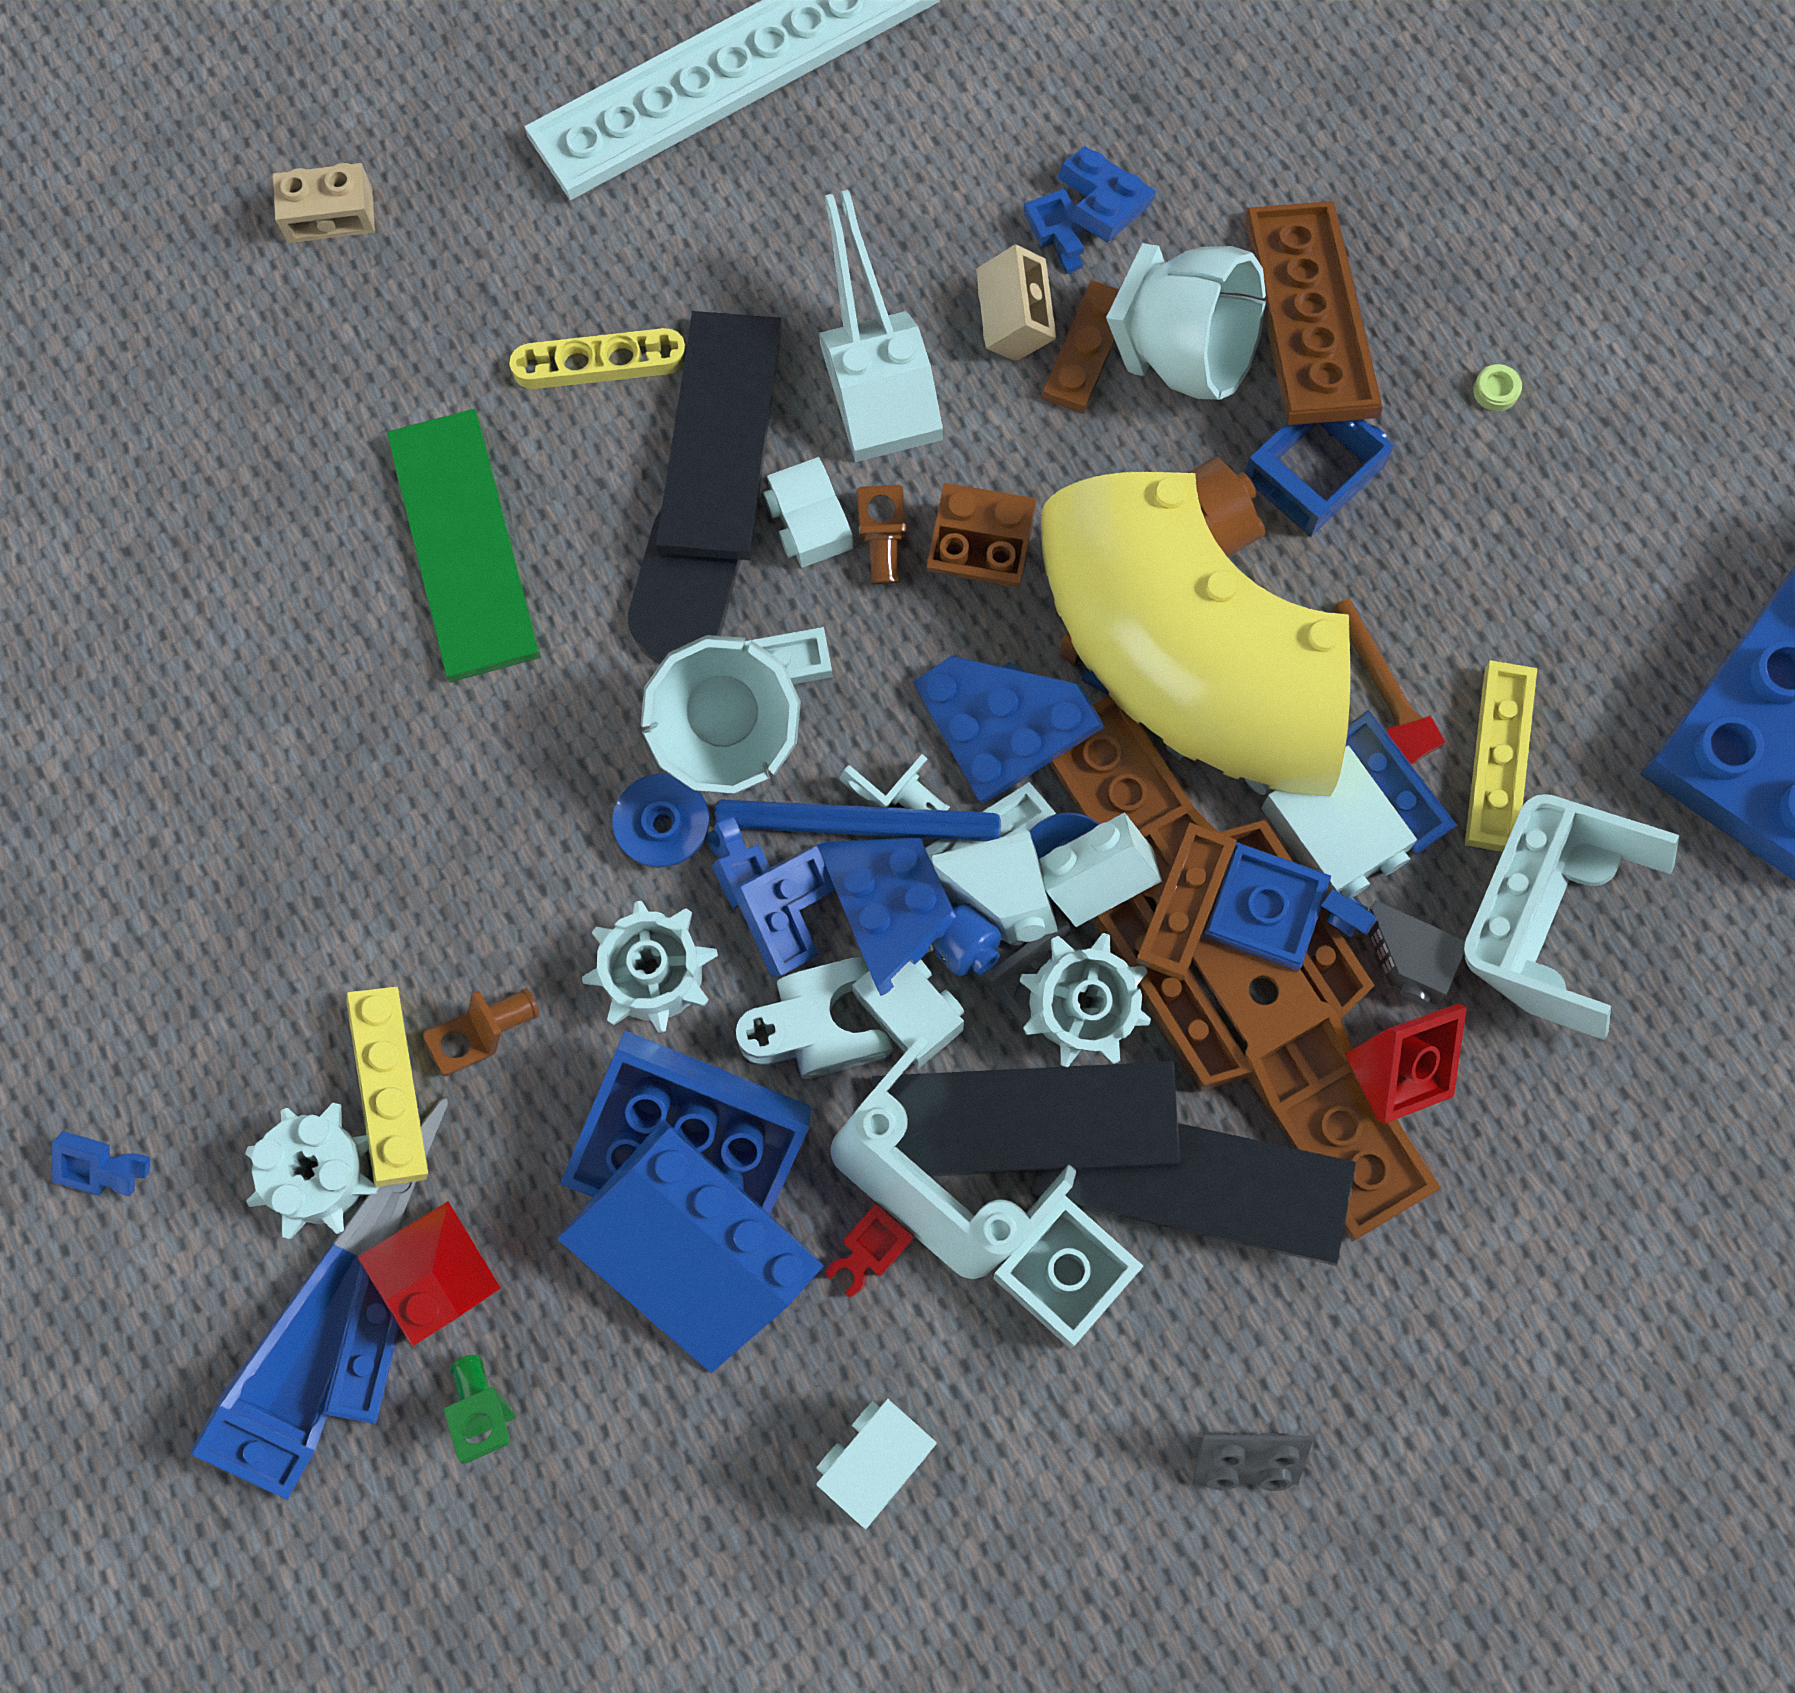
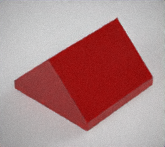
(1411, 1063)

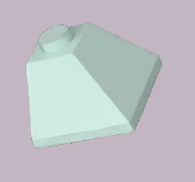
(1002, 883)

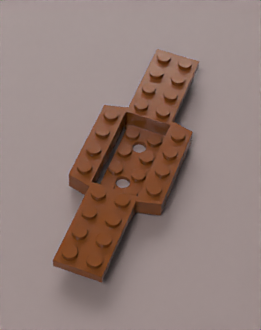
(1292, 1044)

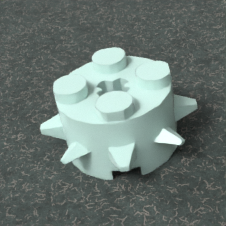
(627, 949)
(1113, 994)
(283, 1158)

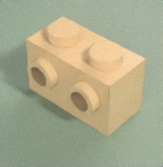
(323, 202)
(1015, 303)

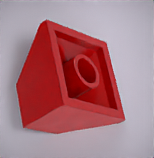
(429, 1273)

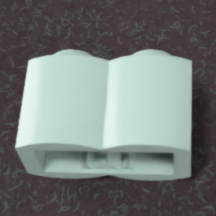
(809, 513)

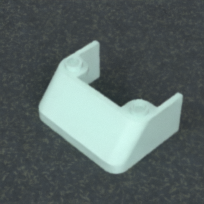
(1546, 849)
(965, 1242)

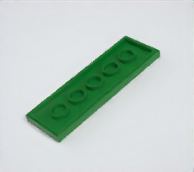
(463, 545)

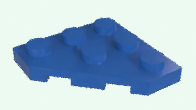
(1004, 720)

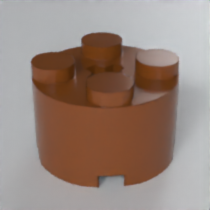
(1228, 505)

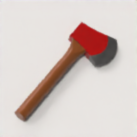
(1412, 732)

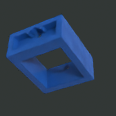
(1292, 494)

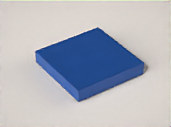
(1267, 906)

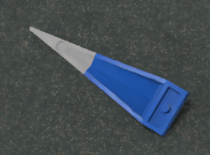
(275, 1402)

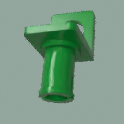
(477, 1411)

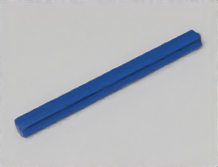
(860, 820)

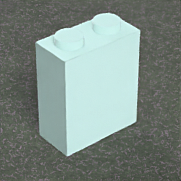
(1343, 833)

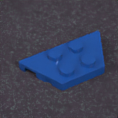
(889, 901)

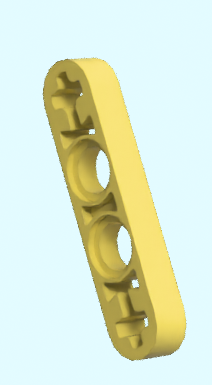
(598, 351)

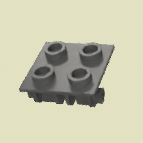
(1265, 1459)

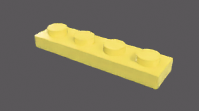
(1500, 754)
(386, 1087)

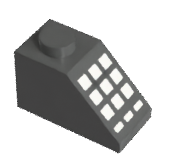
(1415, 954)

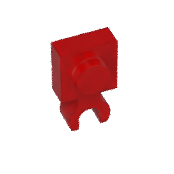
(874, 1244)

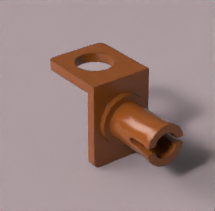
(882, 536)
(481, 1027)

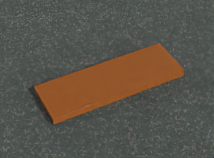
(1313, 314)

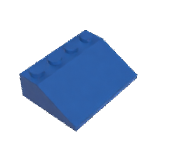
(728, 1119)
(690, 1248)

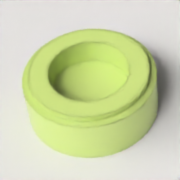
(1497, 387)

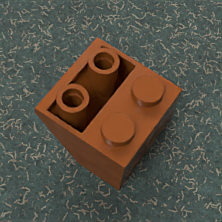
(981, 535)

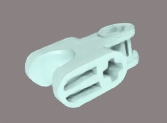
(804, 1027)

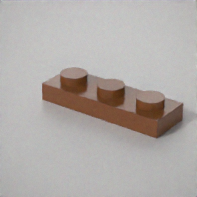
(1083, 351)
(1186, 901)

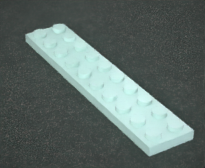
(702, 83)

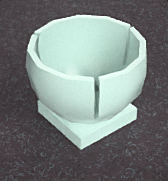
(1181, 323)
(720, 714)

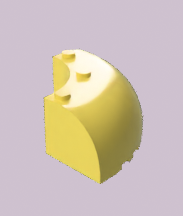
(1192, 637)

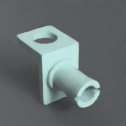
(906, 791)

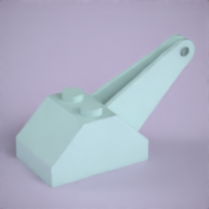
(876, 364)

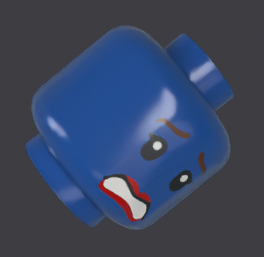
(968, 942)

